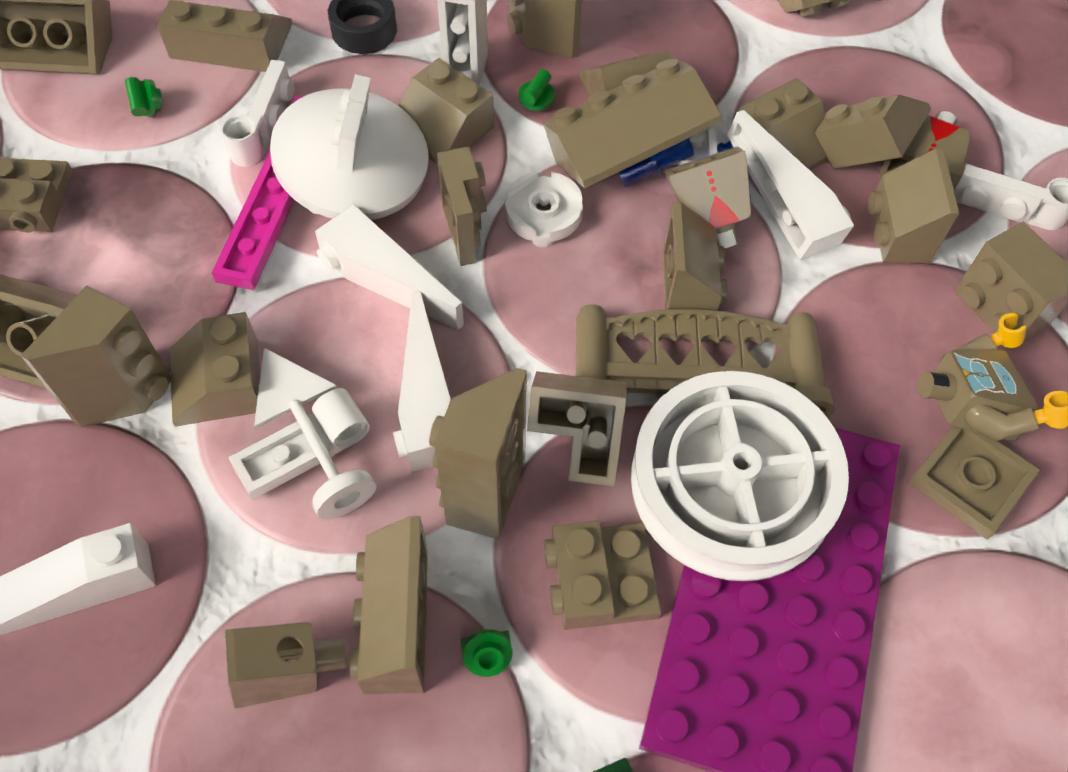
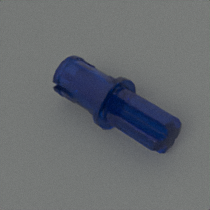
(657, 162)

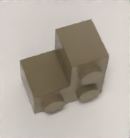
(587, 411)

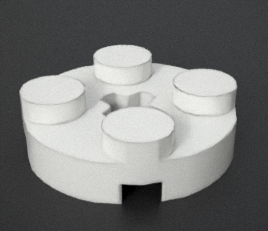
(540, 225)

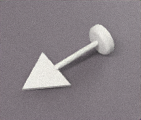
(286, 388)

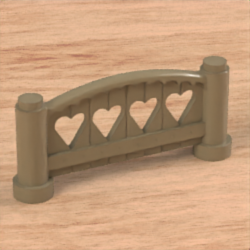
(795, 364)

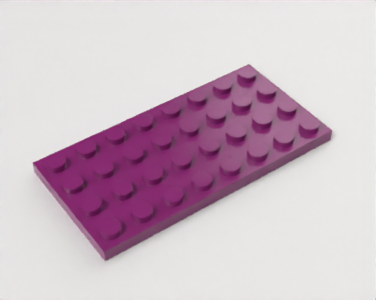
(779, 663)

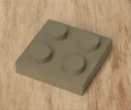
(974, 479)

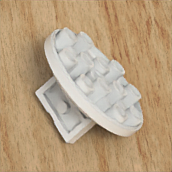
(348, 151)

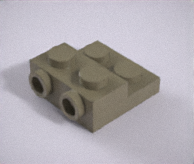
(32, 193)
(462, 200)
(601, 574)

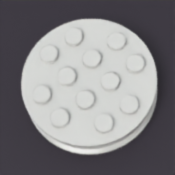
(738, 475)

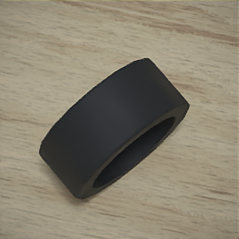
(363, 38)

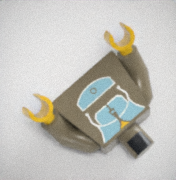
(984, 390)

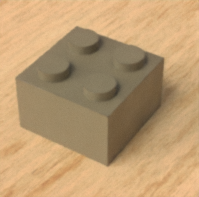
(1017, 276)

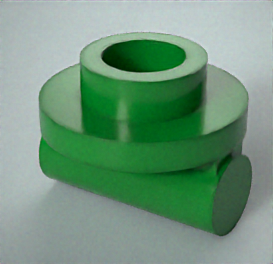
(538, 93)
(143, 96)
(487, 652)

